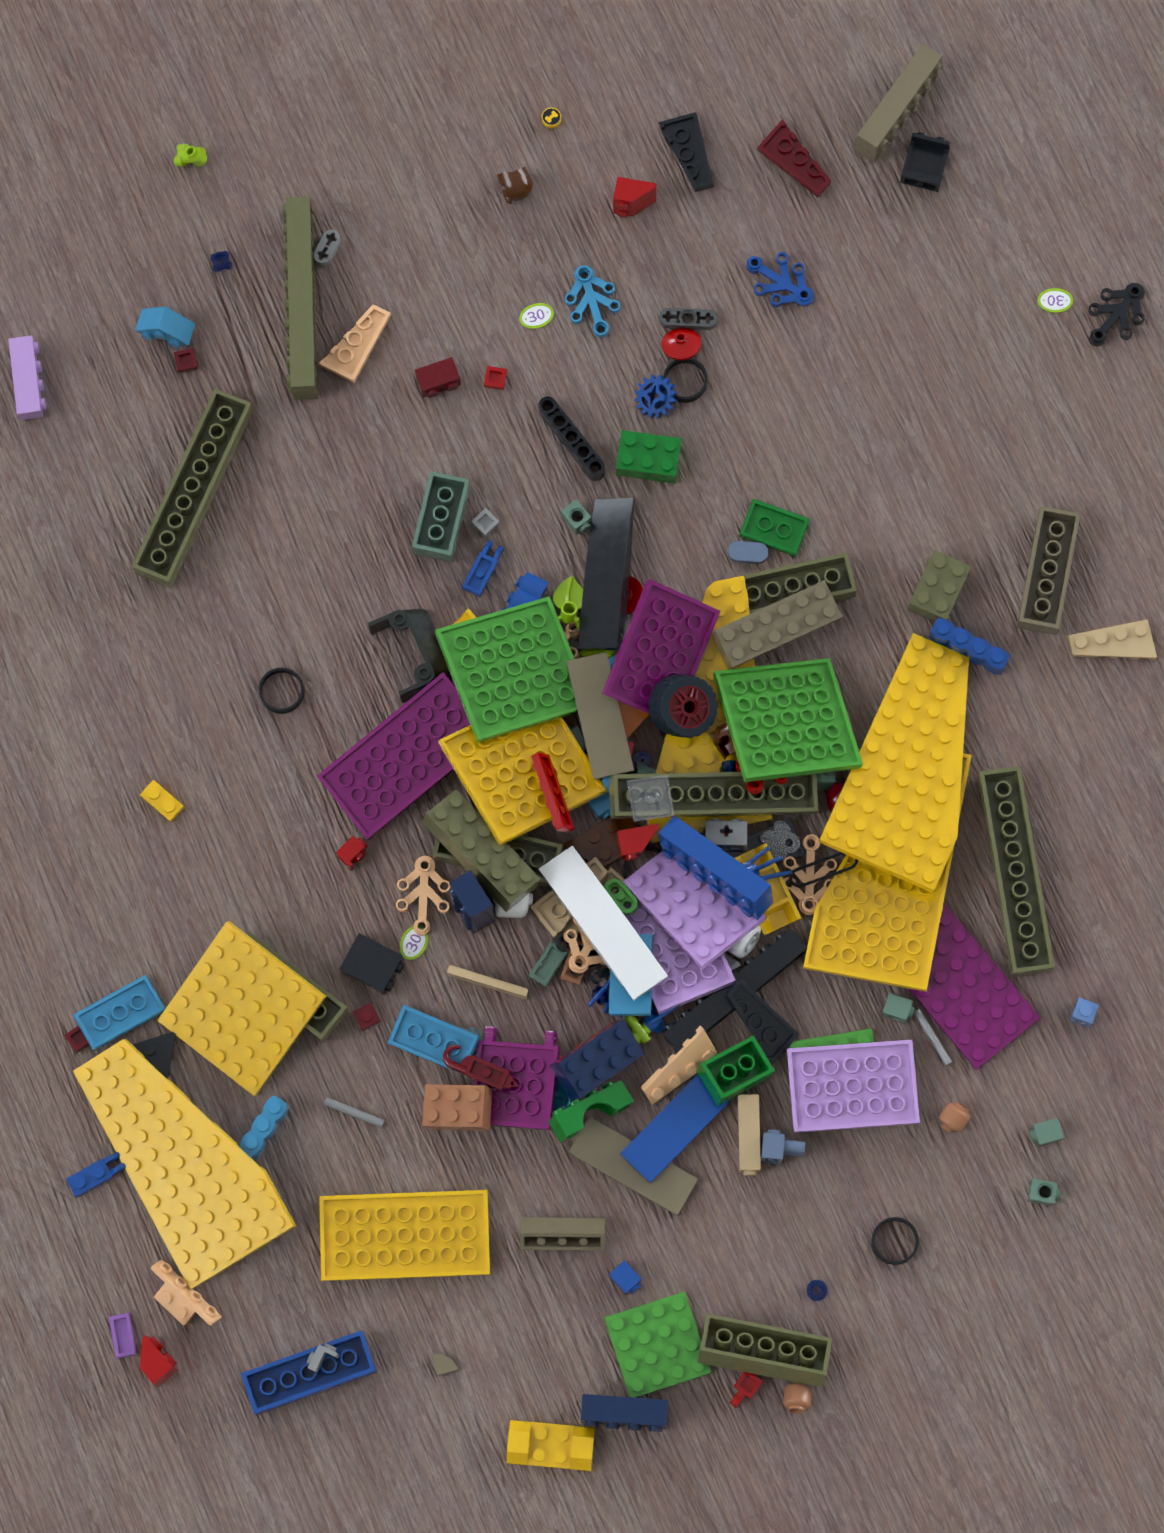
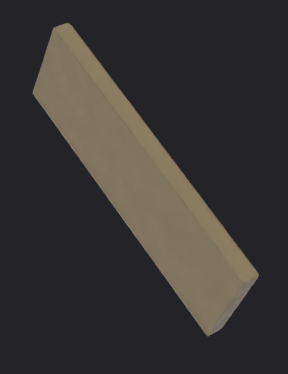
(599, 717)
(601, 1149)

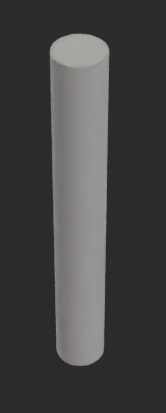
(932, 1037)
(354, 1112)

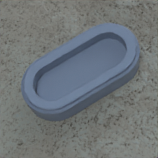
(748, 552)

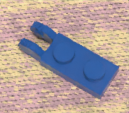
(482, 570)
(94, 1175)

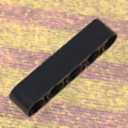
(576, 446)

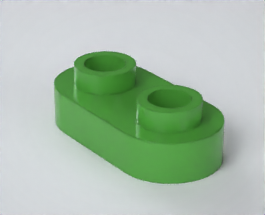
(623, 896)

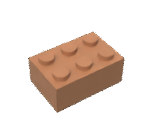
(457, 1107)

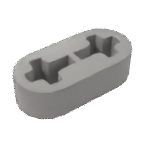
(331, 249)

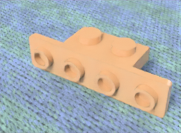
(179, 1299)

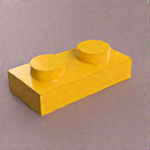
(162, 801)

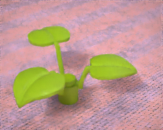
(569, 599)

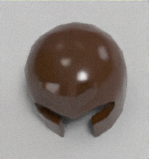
(517, 184)
(722, 740)

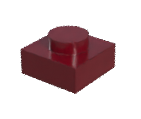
(185, 360)
(366, 1016)
(76, 1039)

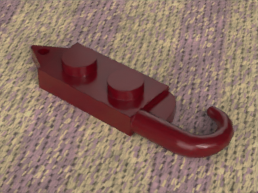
(480, 1070)

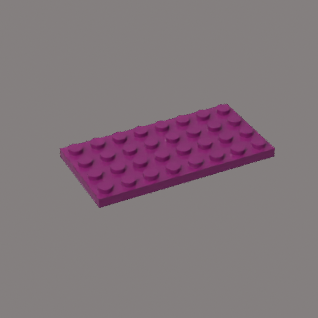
(397, 758)
(972, 995)

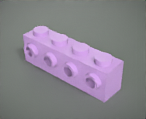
(26, 377)

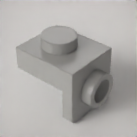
(316, 1358)

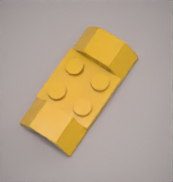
(783, 909)
(550, 1445)

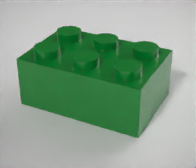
(648, 456)
(735, 1070)

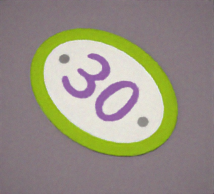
(1055, 300)
(536, 315)
(413, 945)

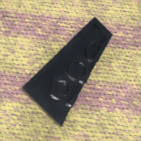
(688, 145)

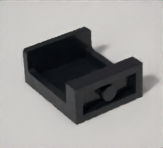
(925, 161)
(372, 964)

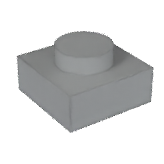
(485, 522)

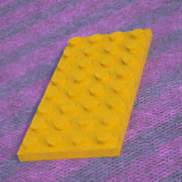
(404, 1235)

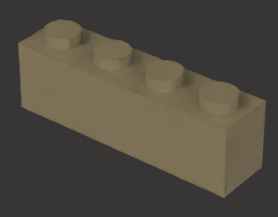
(562, 1233)

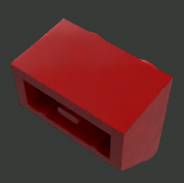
(154, 1362)

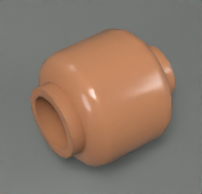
(954, 1117)
(797, 1397)

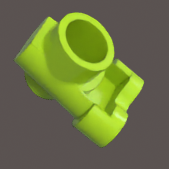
(190, 154)
(639, 1031)

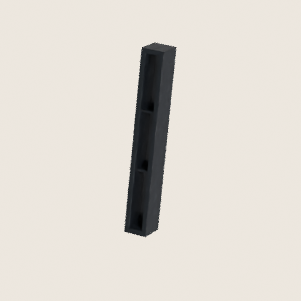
(755, 974)

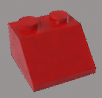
(633, 196)
(634, 840)

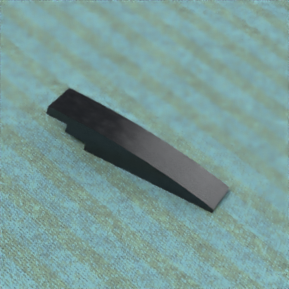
(607, 575)

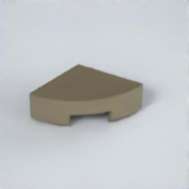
(443, 1364)

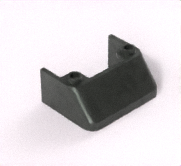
(424, 634)

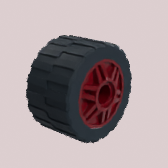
(683, 706)

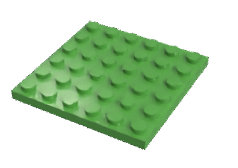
(510, 668)
(787, 720)

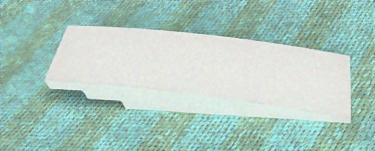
(603, 923)

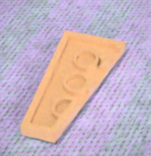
(353, 350)
(679, 1066)

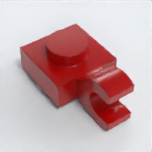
(746, 1386)

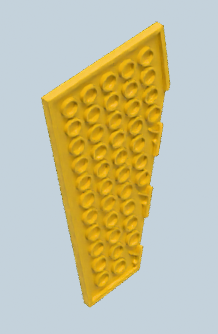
(906, 796)
(878, 924)
(189, 1172)

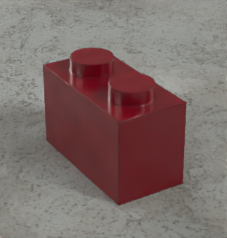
(438, 377)

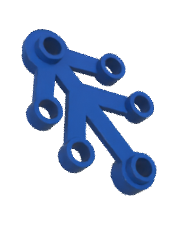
(781, 282)

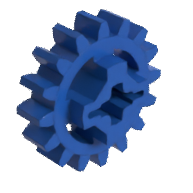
(656, 389)

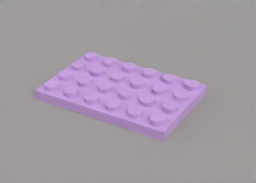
(689, 909)
(685, 978)
(853, 1086)

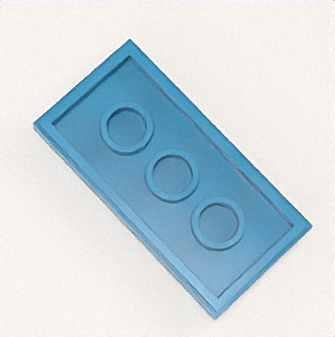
(620, 1001)
(119, 1013)
(430, 1037)

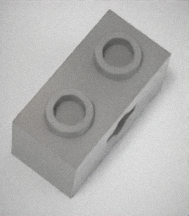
(737, 834)

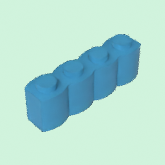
(264, 1127)

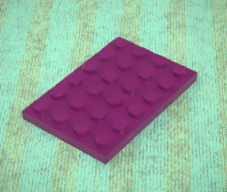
(661, 641)

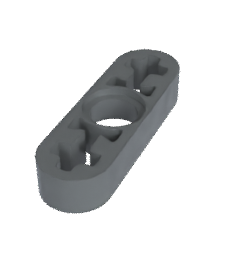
(694, 312)

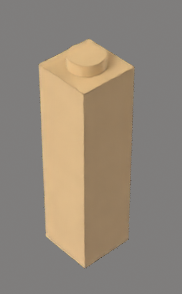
(749, 1134)

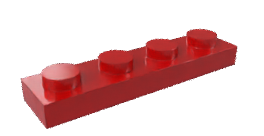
(554, 797)

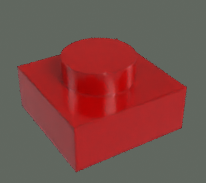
(495, 377)

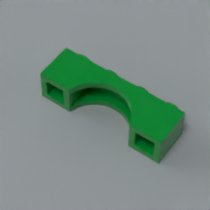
(610, 1100)

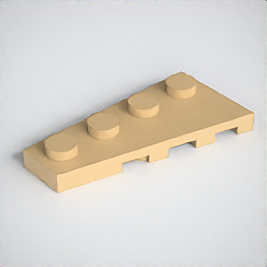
(1123, 641)
(553, 912)

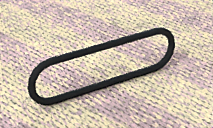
(821, 878)

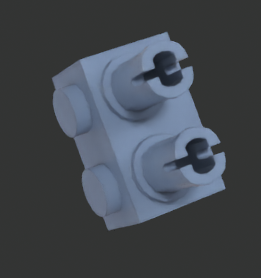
(776, 1146)

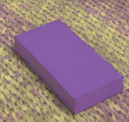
(123, 1335)

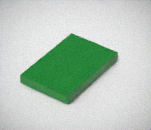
(774, 527)

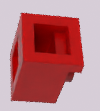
(352, 852)

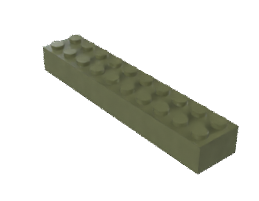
(300, 298)
(192, 488)
(722, 795)
(1015, 871)

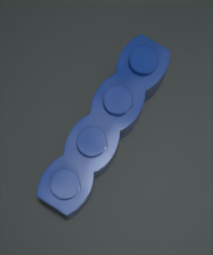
(529, 589)
(975, 648)

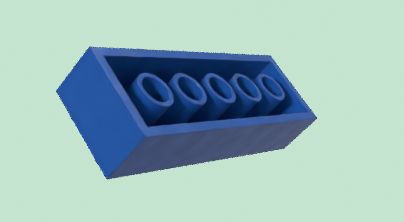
(715, 868)
(291, 1380)

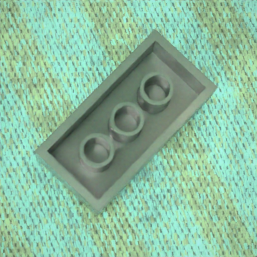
(441, 516)

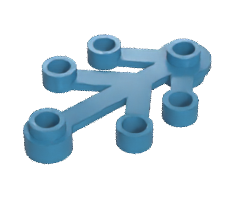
(591, 298)

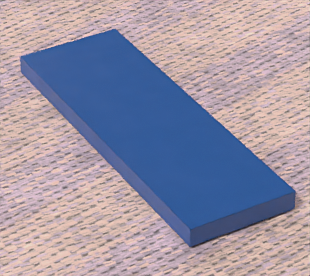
(672, 1130)

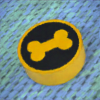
(551, 118)

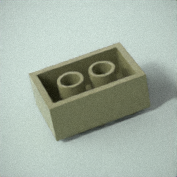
(939, 587)

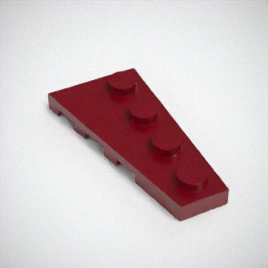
(794, 159)

